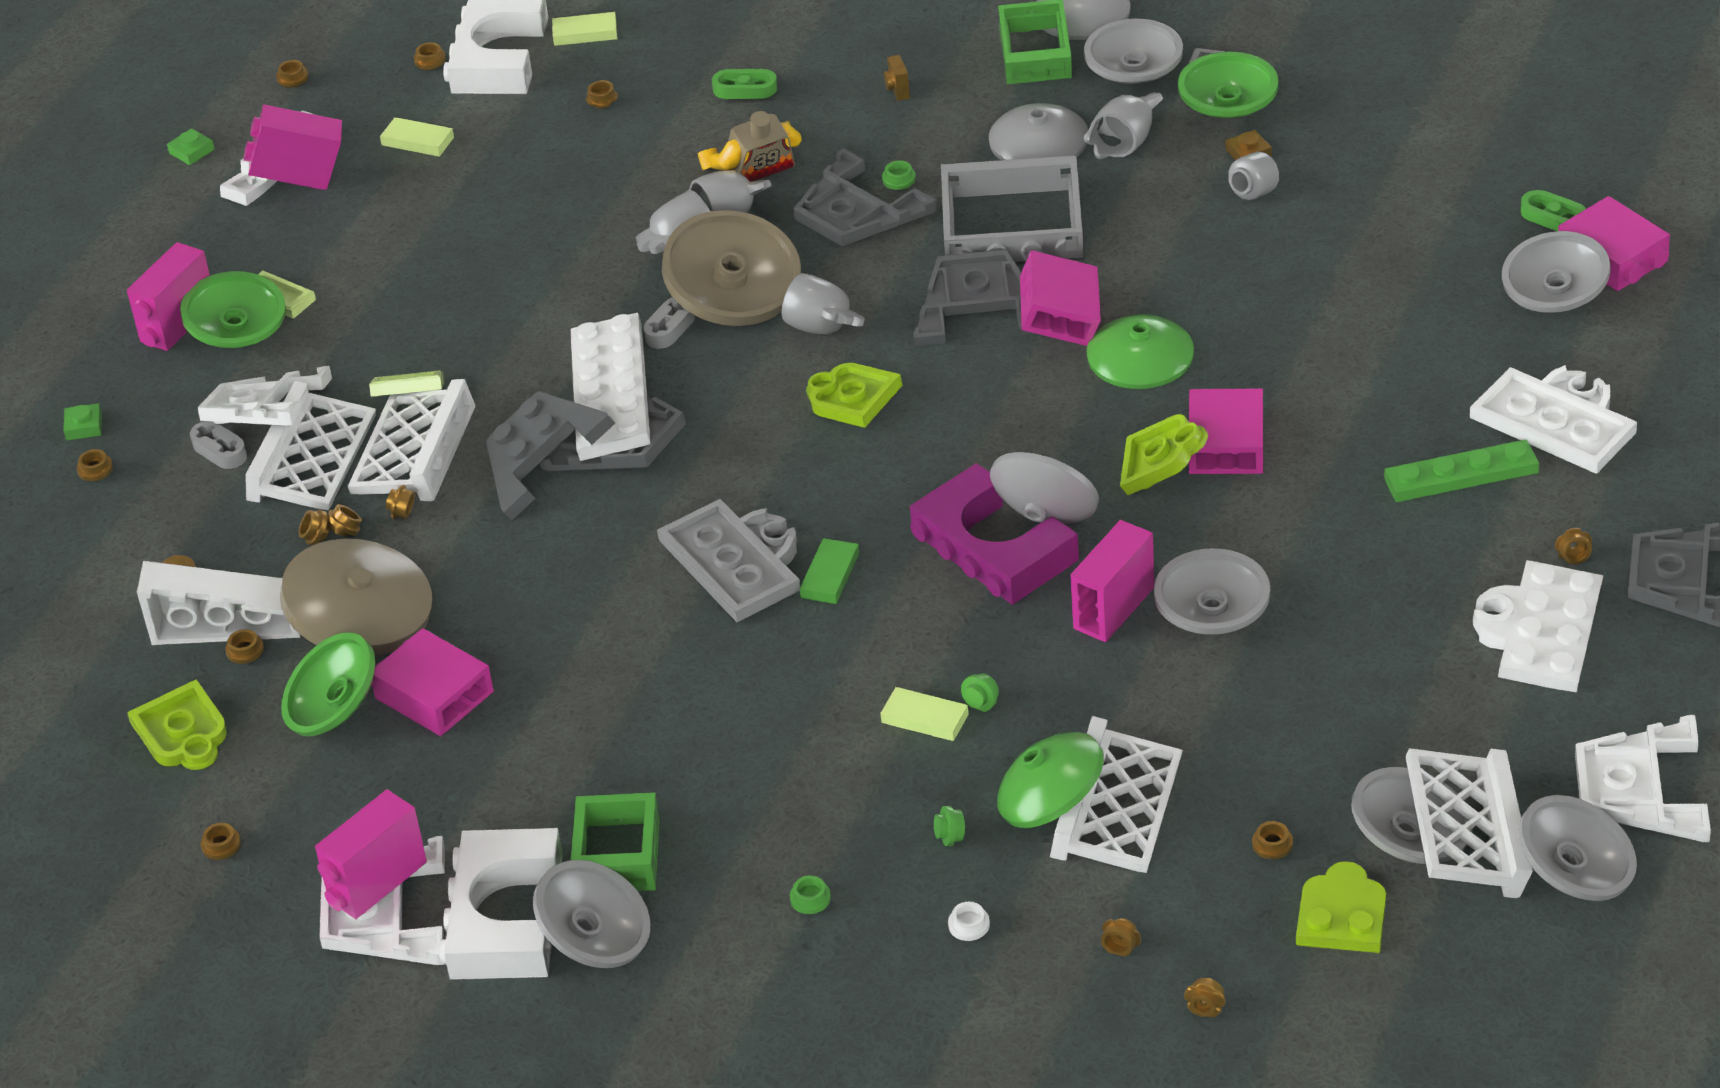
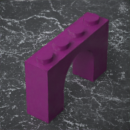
(1005, 567)

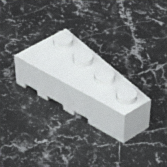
(209, 604)

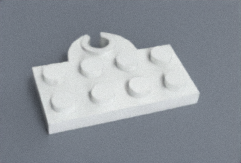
(1557, 415)
(1540, 624)

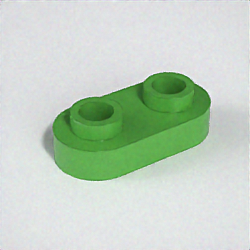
(744, 83)
(1548, 209)

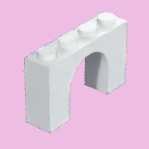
(494, 70)
(483, 864)

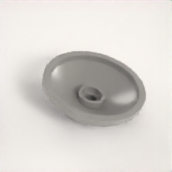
(1088, 15)
(1133, 51)
(1038, 132)
(1556, 271)
(1043, 488)
(1212, 591)
(1388, 815)
(1577, 848)
(591, 914)

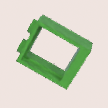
(1037, 64)
(620, 809)

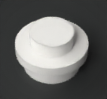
(968, 921)

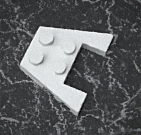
(258, 400)
(1624, 779)
(380, 928)

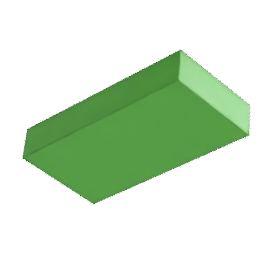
(829, 571)

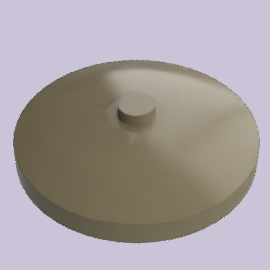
(729, 267)
(356, 590)

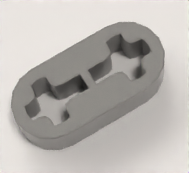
(665, 320)
(234, 446)

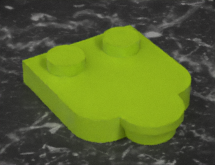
(852, 392)
(1159, 452)
(181, 727)
(1342, 910)

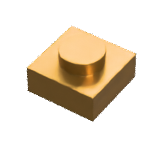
(897, 78)
(1246, 144)

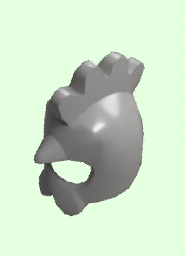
(1126, 119)
(728, 190)
(667, 219)
(817, 306)

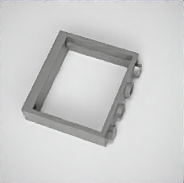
(1013, 178)

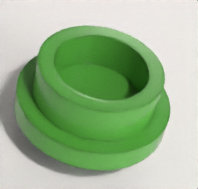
(898, 175)
(980, 691)
(949, 825)
(810, 895)

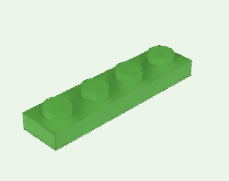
(1461, 470)

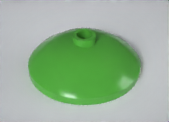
(1228, 84)
(233, 309)
(1140, 351)
(328, 684)
(1049, 779)

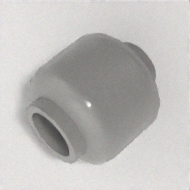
(1253, 175)

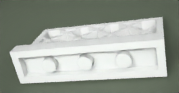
(283, 442)
(436, 444)
(1498, 819)
(1073, 826)

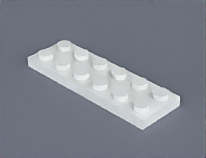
(612, 379)

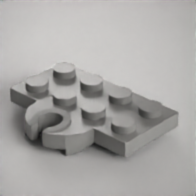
(735, 556)

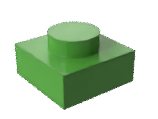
(190, 146)
(82, 421)

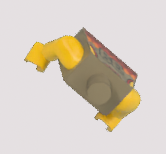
(755, 148)

